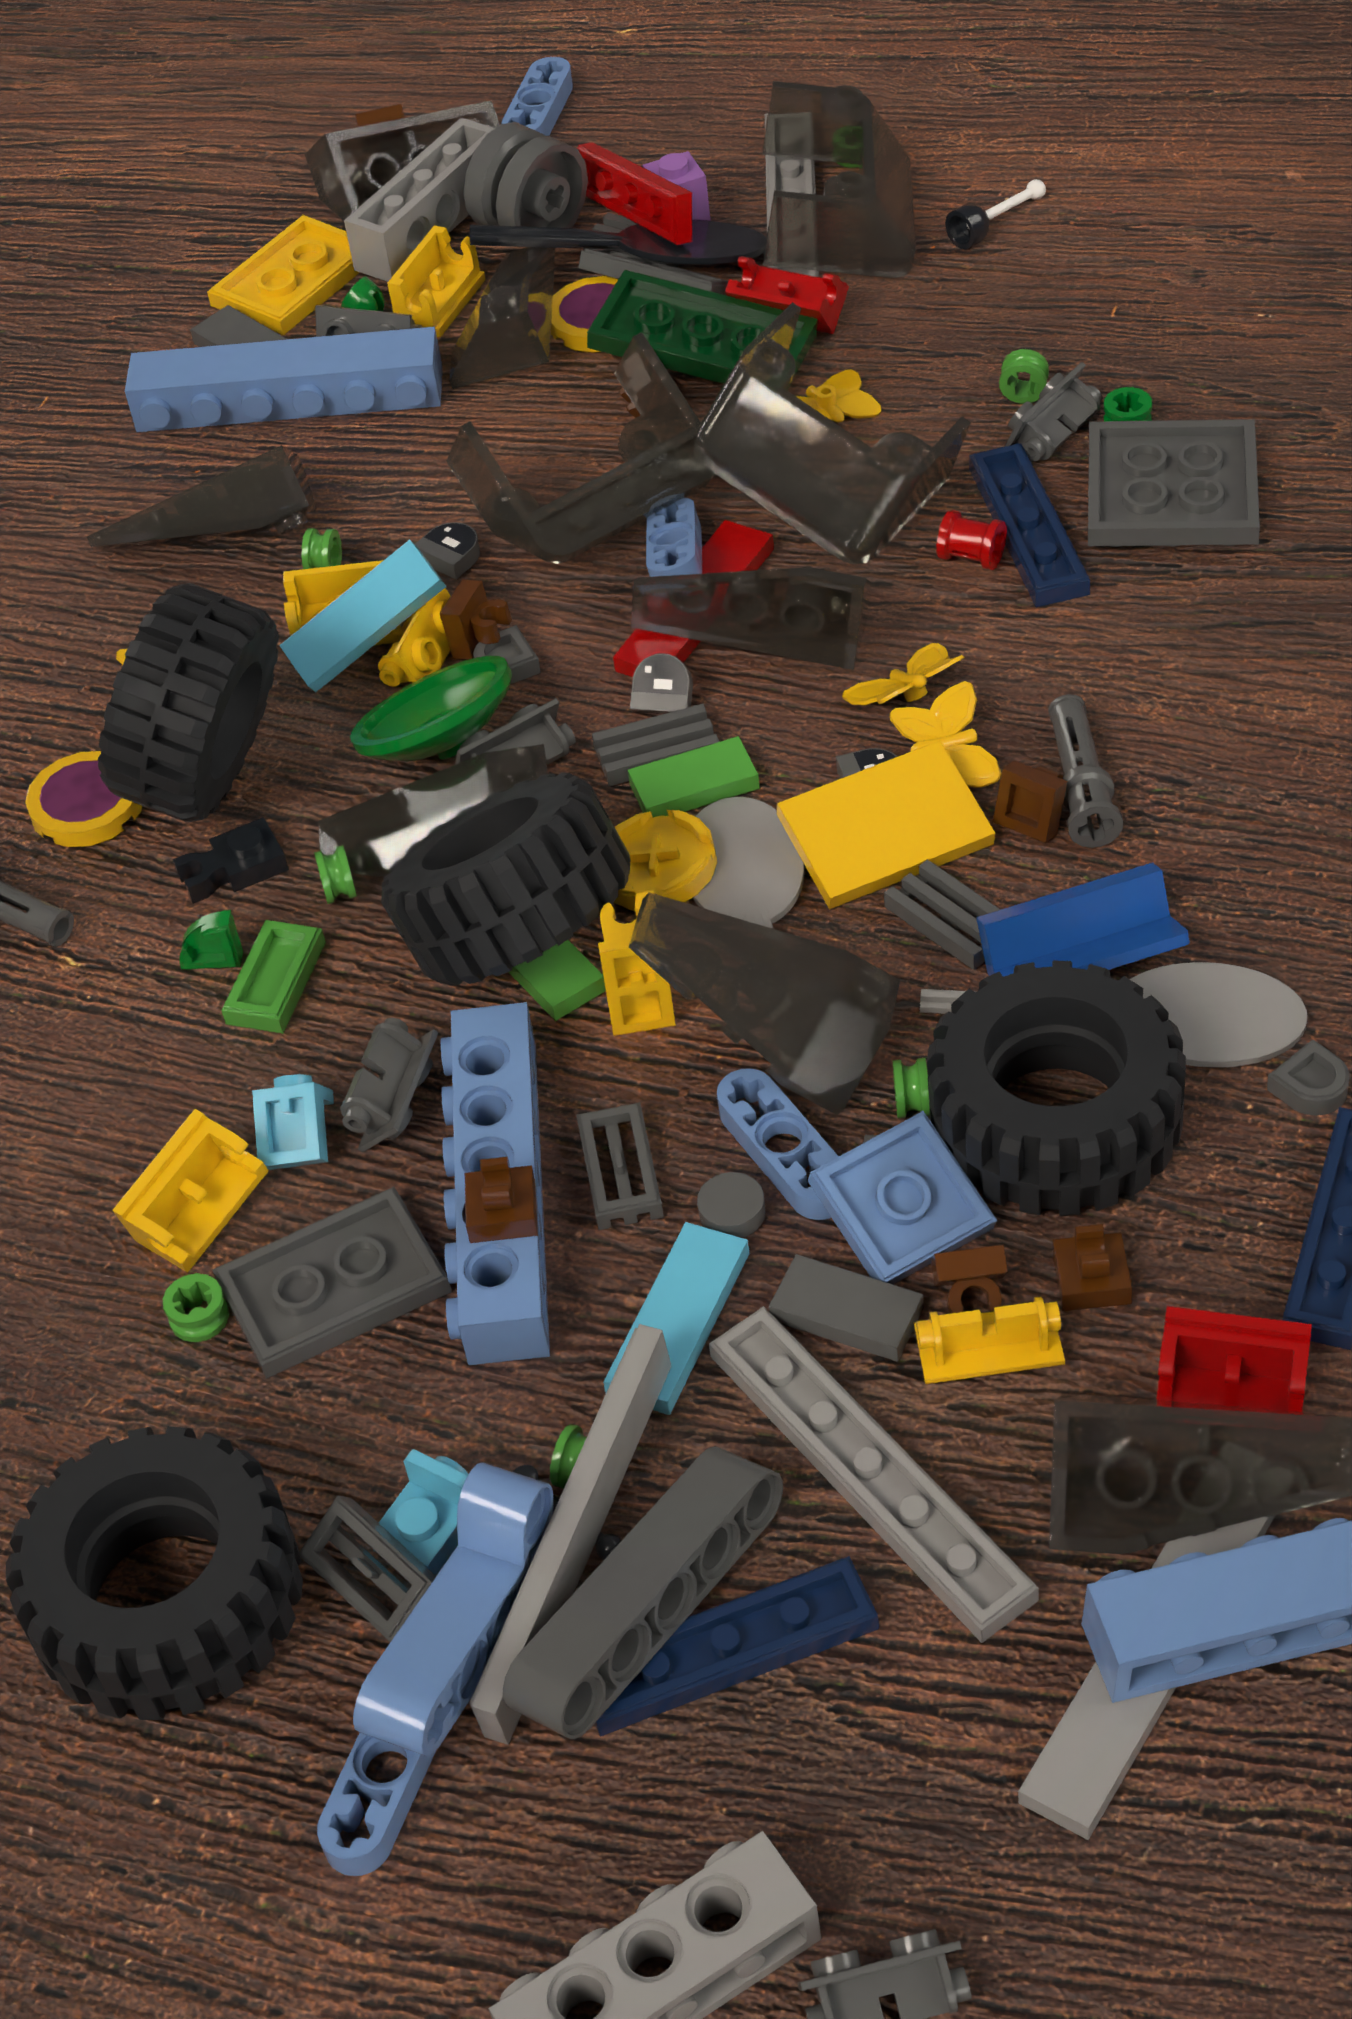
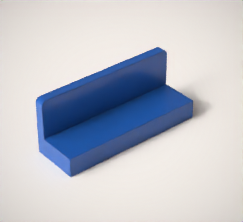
(1091, 923)

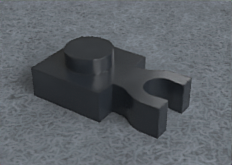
(236, 858)

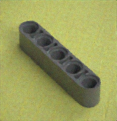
(642, 1592)

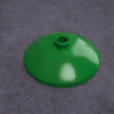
(434, 712)

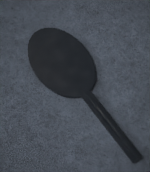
(711, 241)

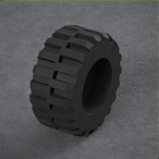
(188, 702)
(506, 879)
(1057, 1021)
(181, 1646)

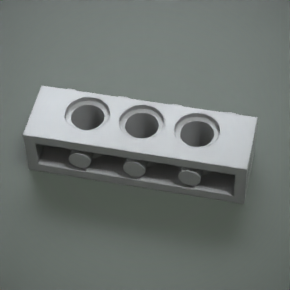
(413, 201)
(706, 1966)

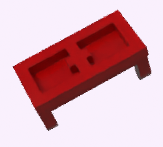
(779, 288)
(1233, 1360)

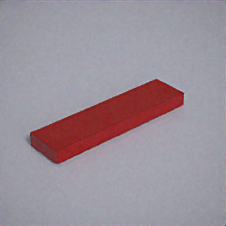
(638, 194)
(728, 550)

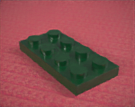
(687, 325)

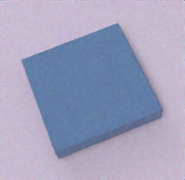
(901, 1200)

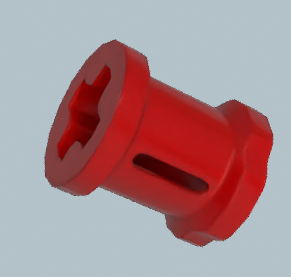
(971, 539)

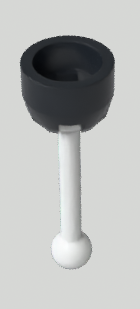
(970, 223)

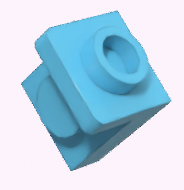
(291, 1122)
(426, 1509)

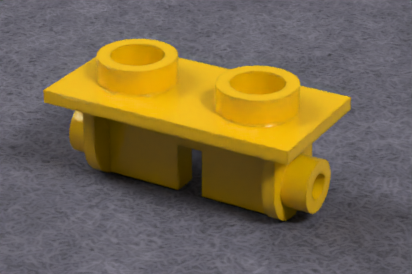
(421, 645)
(989, 1342)

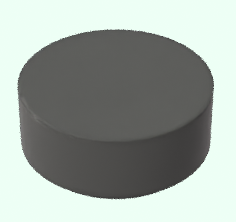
(731, 1204)

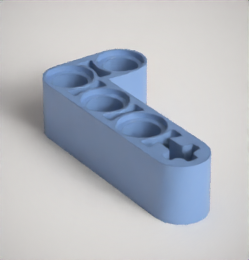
(450, 1634)

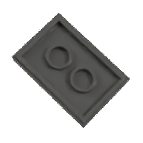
(331, 1281)

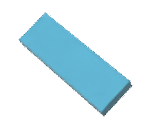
(362, 616)
(688, 1301)

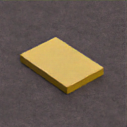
(288, 275)
(885, 824)

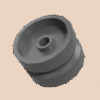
(525, 180)

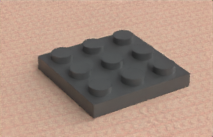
(1173, 483)

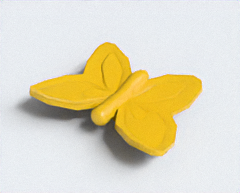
(842, 397)
(912, 683)
(944, 722)

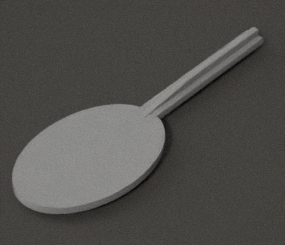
(756, 862)
(1221, 1011)

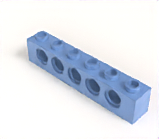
(493, 1117)

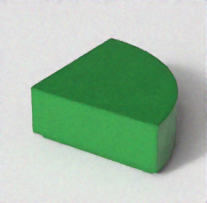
(212, 943)

